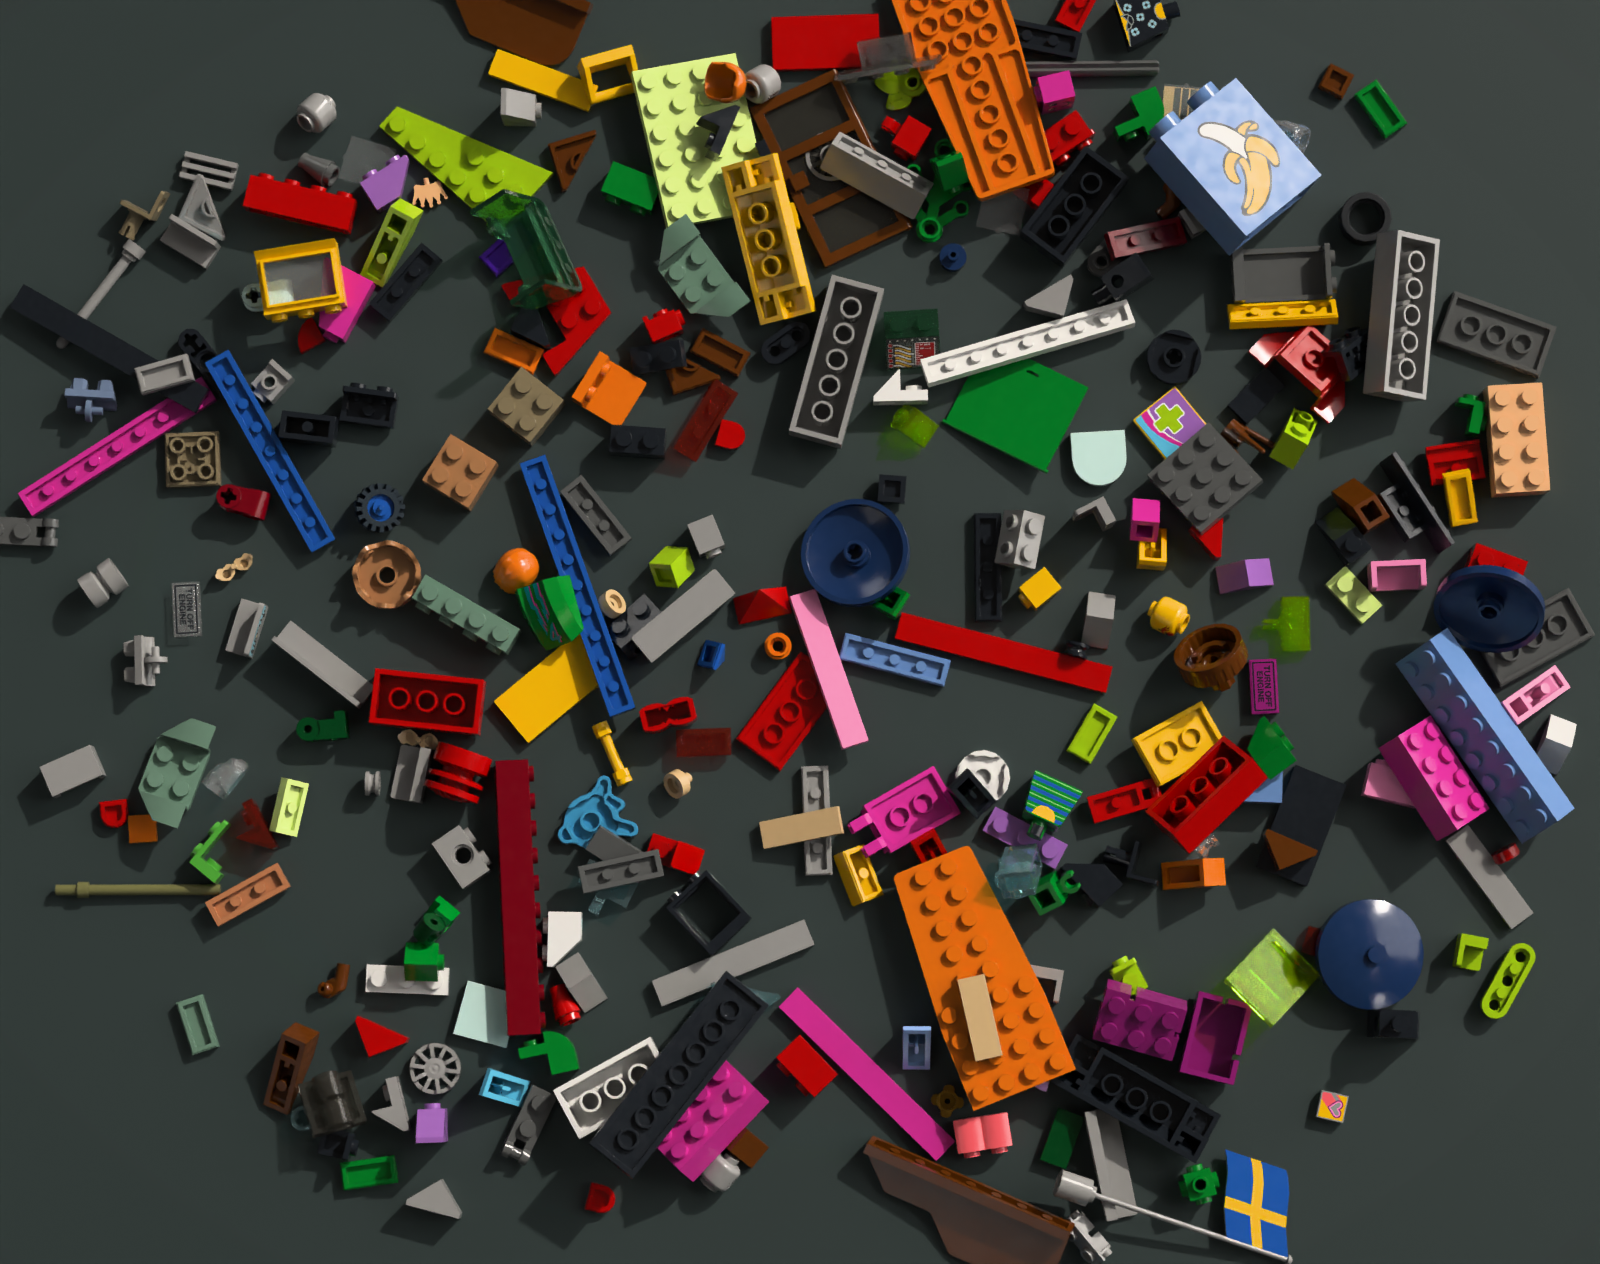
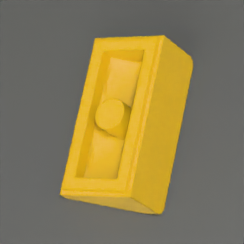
(858, 875)

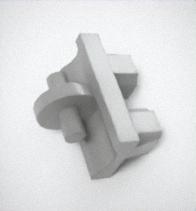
(146, 659)

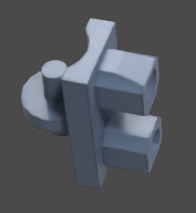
(91, 401)

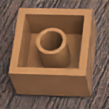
(460, 472)

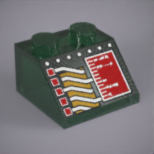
(910, 337)

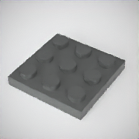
(1205, 478)

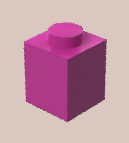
(1144, 520)

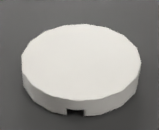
(989, 770)

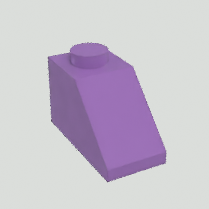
(432, 1124)

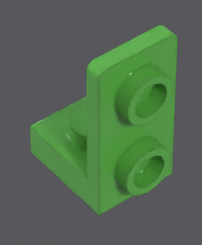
(209, 868)

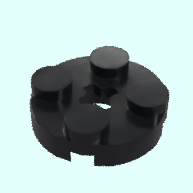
(1180, 371)

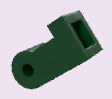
(324, 730)

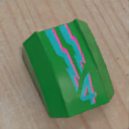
(551, 611)

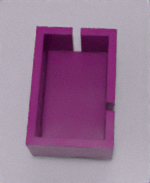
(1142, 1025)
(1213, 1037)

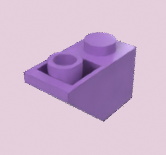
(386, 185)

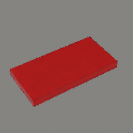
(820, 41)
(785, 714)

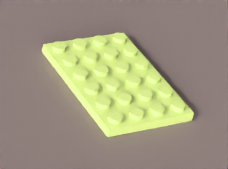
(669, 106)

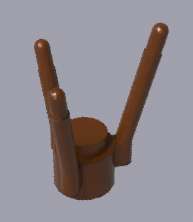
(1238, 433)

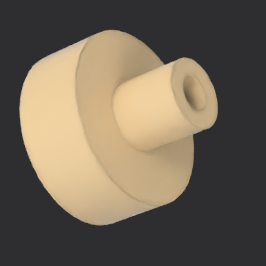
(612, 604)
(677, 783)

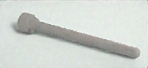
(130, 254)

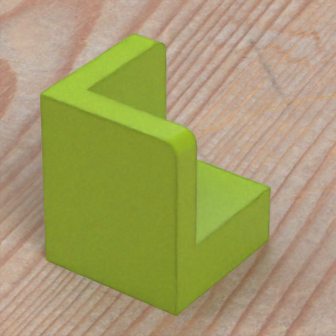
(671, 566)
(1469, 951)

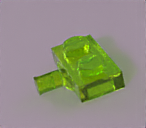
(1292, 624)

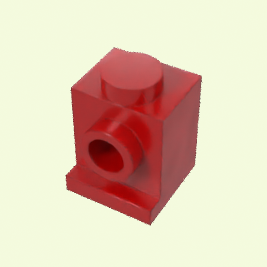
(664, 325)

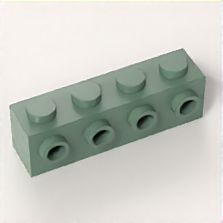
(464, 613)

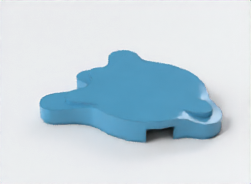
(592, 810)

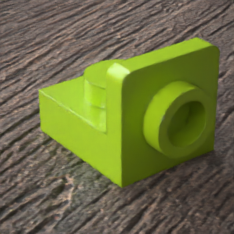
(1129, 973)

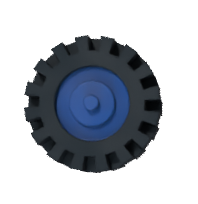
(379, 507)

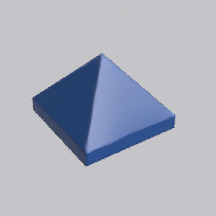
(712, 655)

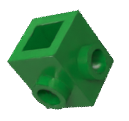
(1188, 1181)

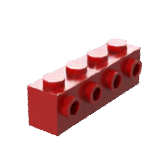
(300, 204)

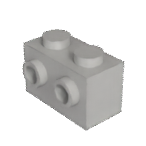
(1019, 539)

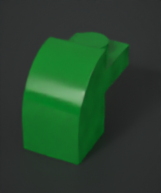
(1148, 112)
(559, 1048)

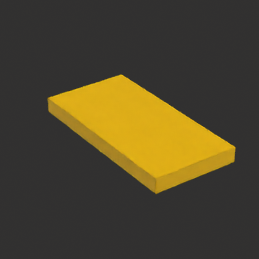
(549, 690)

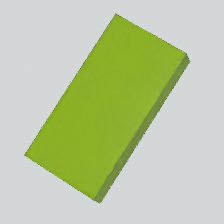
(1092, 733)

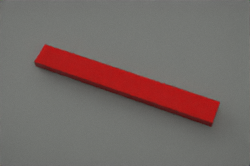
(1003, 652)

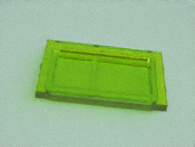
(1271, 978)

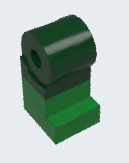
(435, 921)

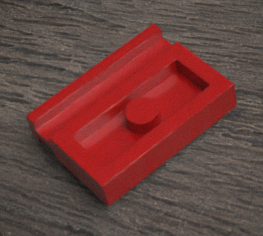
(1454, 457)

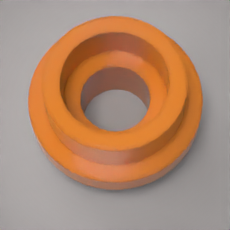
(778, 637)

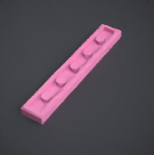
(828, 669)

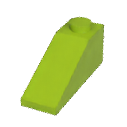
(391, 241)

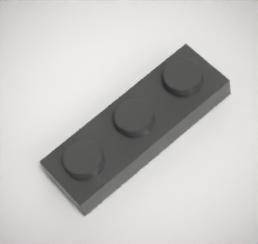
(596, 515)
(621, 871)

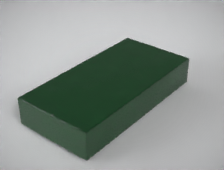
(1062, 1138)

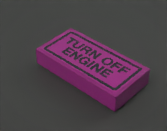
(1263, 686)

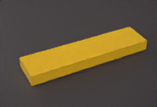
(540, 79)
(1282, 314)

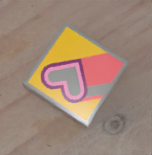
(1332, 1106)

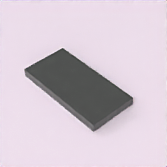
(1496, 334)
(1562, 630)

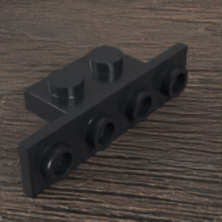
(1409, 507)

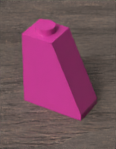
(358, 292)

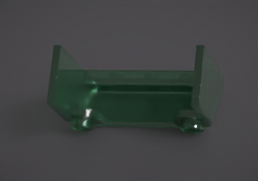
(534, 247)

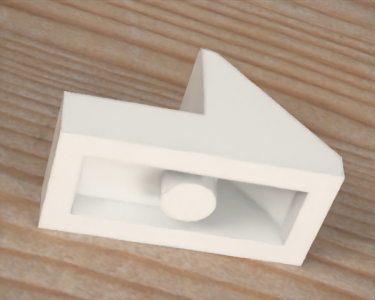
(893, 395)

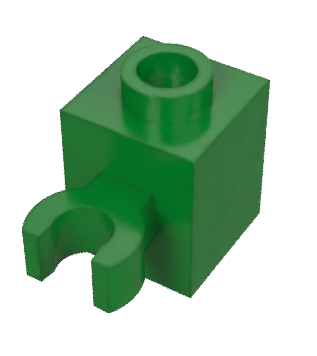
(1053, 891)
(423, 962)

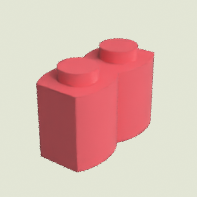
(982, 1133)

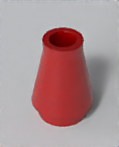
(564, 1006)

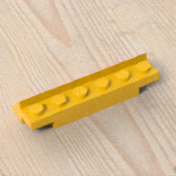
(768, 239)

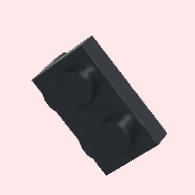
(369, 406)
(630, 622)

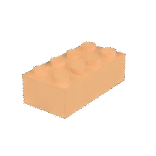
(1516, 440)

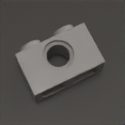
(448, 847)

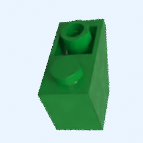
(1271, 749)

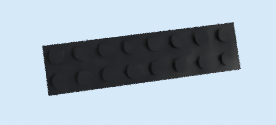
(678, 1074)

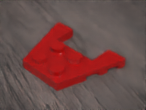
(575, 316)

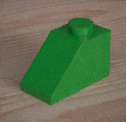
(950, 171)

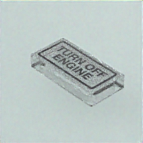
(186, 609)

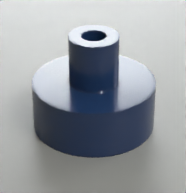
(952, 263)

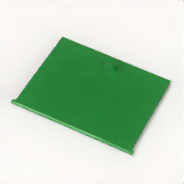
(1018, 410)

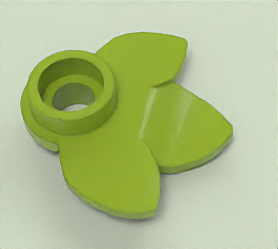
(899, 89)

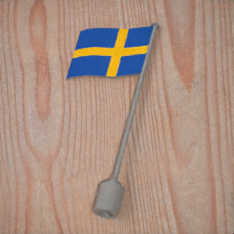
(1252, 1207)

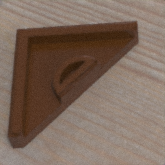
(569, 155)
(689, 378)

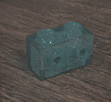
(1019, 871)

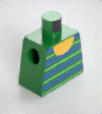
(1048, 804)

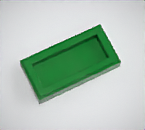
(1380, 109)
(369, 1172)

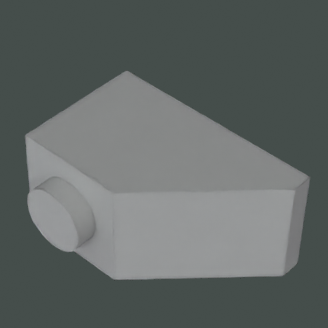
(519, 108)

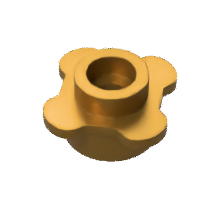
(939, 1100)

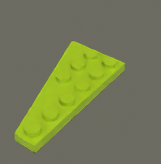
(460, 162)

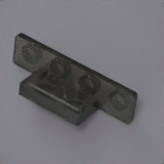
(885, 55)

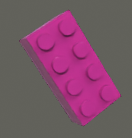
(1434, 778)
(712, 1121)

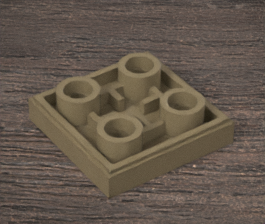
(193, 459)

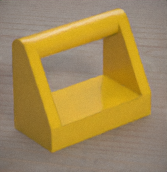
(604, 61)

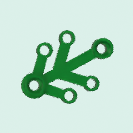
(936, 199)

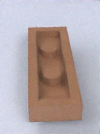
(248, 894)

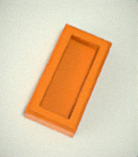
(513, 351)

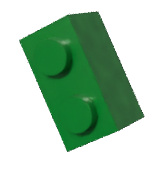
(631, 189)

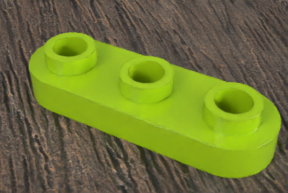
(1516, 971)

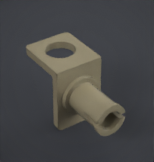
(138, 214)

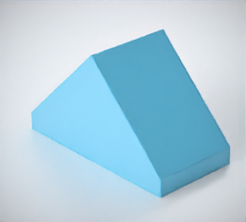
(504, 1087)

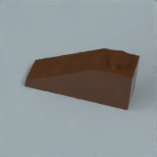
(290, 1066)

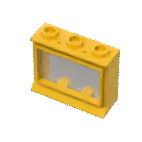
(301, 280)

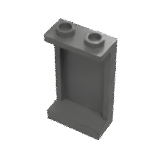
(1282, 274)

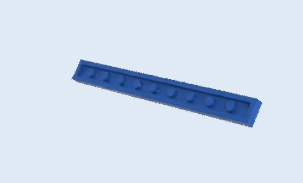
(570, 562)

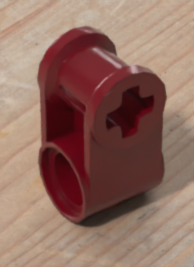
(248, 502)

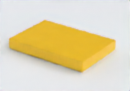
(1177, 743)

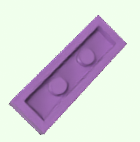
(1013, 833)

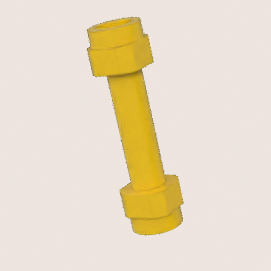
(621, 775)

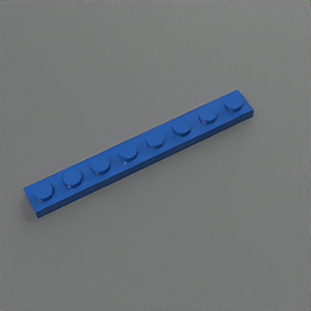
(270, 451)

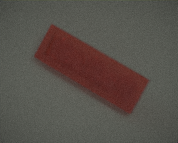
(704, 420)

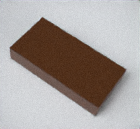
(720, 352)

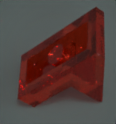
(260, 833)

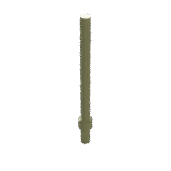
(85, 889)

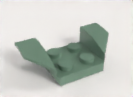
(696, 273)
(176, 770)

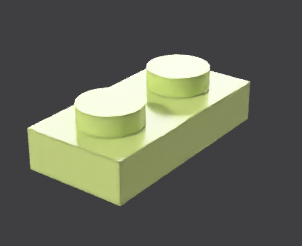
(1353, 595)
(289, 807)

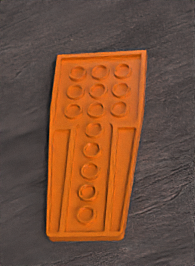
(981, 90)
(966, 934)

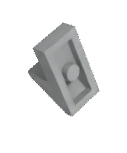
(397, 1113)

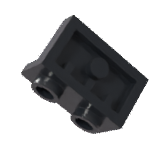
(1349, 352)

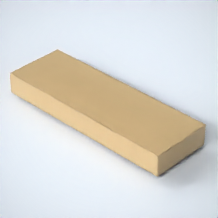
(801, 827)
(980, 1017)

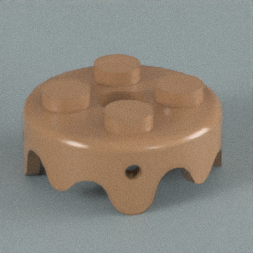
(378, 557)

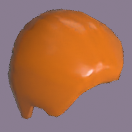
(724, 82)
(516, 570)

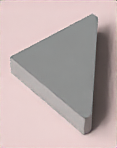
(200, 210)

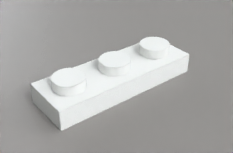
(392, 980)

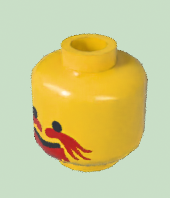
(1168, 616)

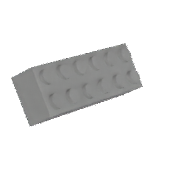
(1401, 316)
(836, 361)

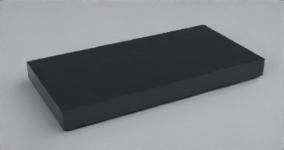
(1305, 817)

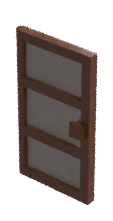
(833, 212)

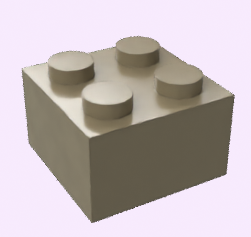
(526, 406)

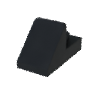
(721, 124)

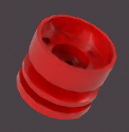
(457, 773)

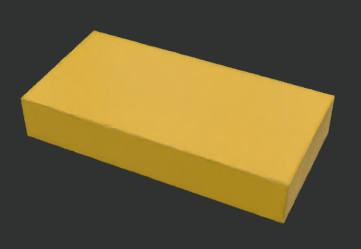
(1459, 497)

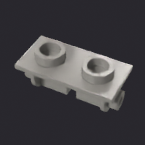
(1093, 1248)

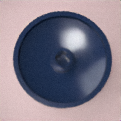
(855, 552)
(1489, 608)
(1369, 954)

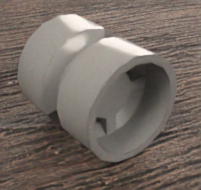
(105, 581)

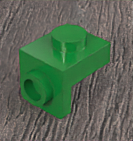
(1476, 419)

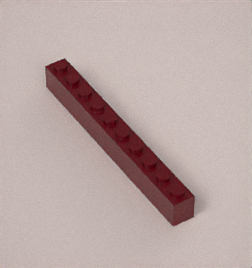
(518, 897)

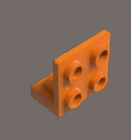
(608, 390)

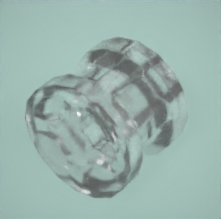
(1206, 845)

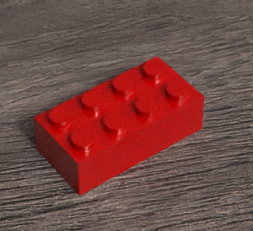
(427, 702)
(1206, 794)

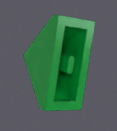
(893, 603)

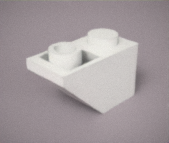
(563, 933)

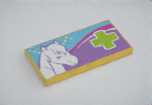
(1169, 422)

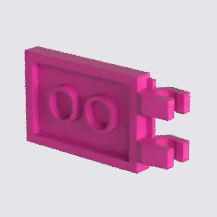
(906, 812)

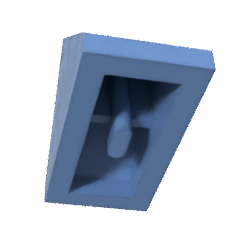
(1268, 792)

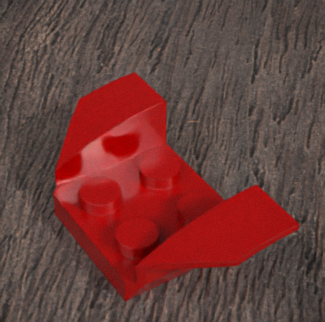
(1302, 357)

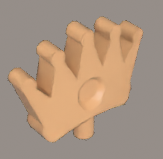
(427, 192)

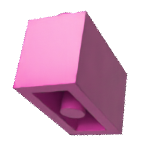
(1054, 92)

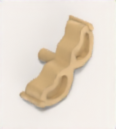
(228, 572)
(410, 737)

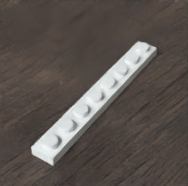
(1027, 343)

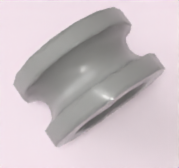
(372, 783)

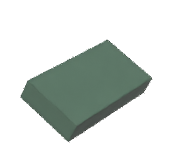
(197, 1024)

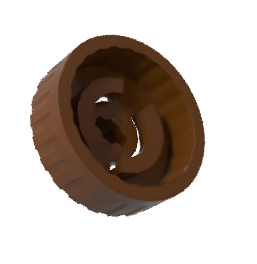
(1207, 647)

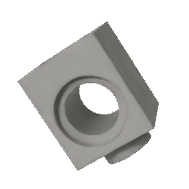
(706, 537)

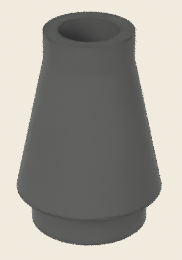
(320, 169)

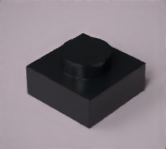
(892, 489)

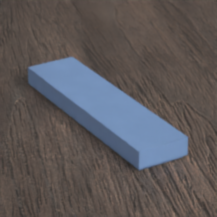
(894, 659)

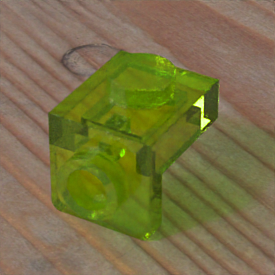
(914, 425)

